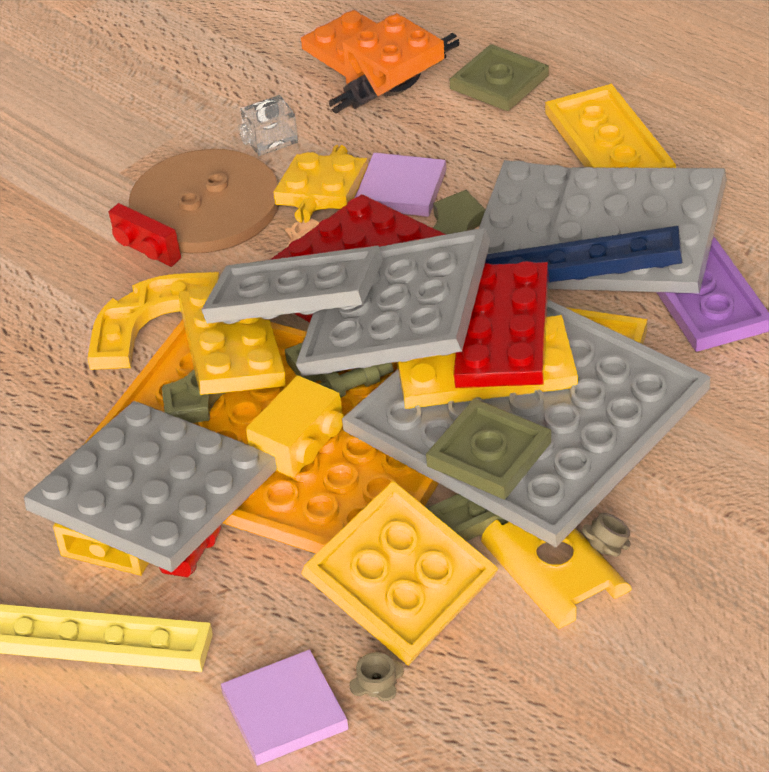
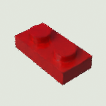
(144, 235)

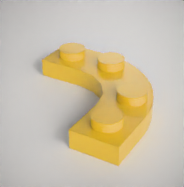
(121, 320)

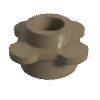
(608, 534)
(376, 666)

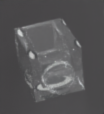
(268, 125)

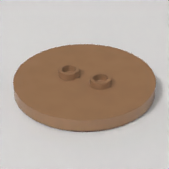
(208, 198)

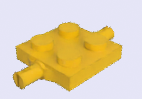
(320, 182)

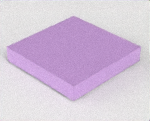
(403, 182)
(284, 707)

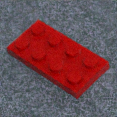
(506, 328)

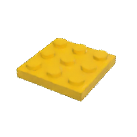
(399, 572)

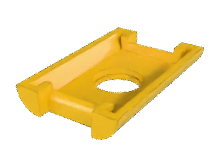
(553, 586)

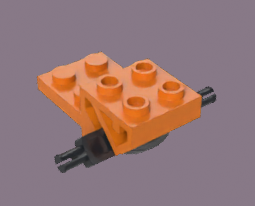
(375, 56)

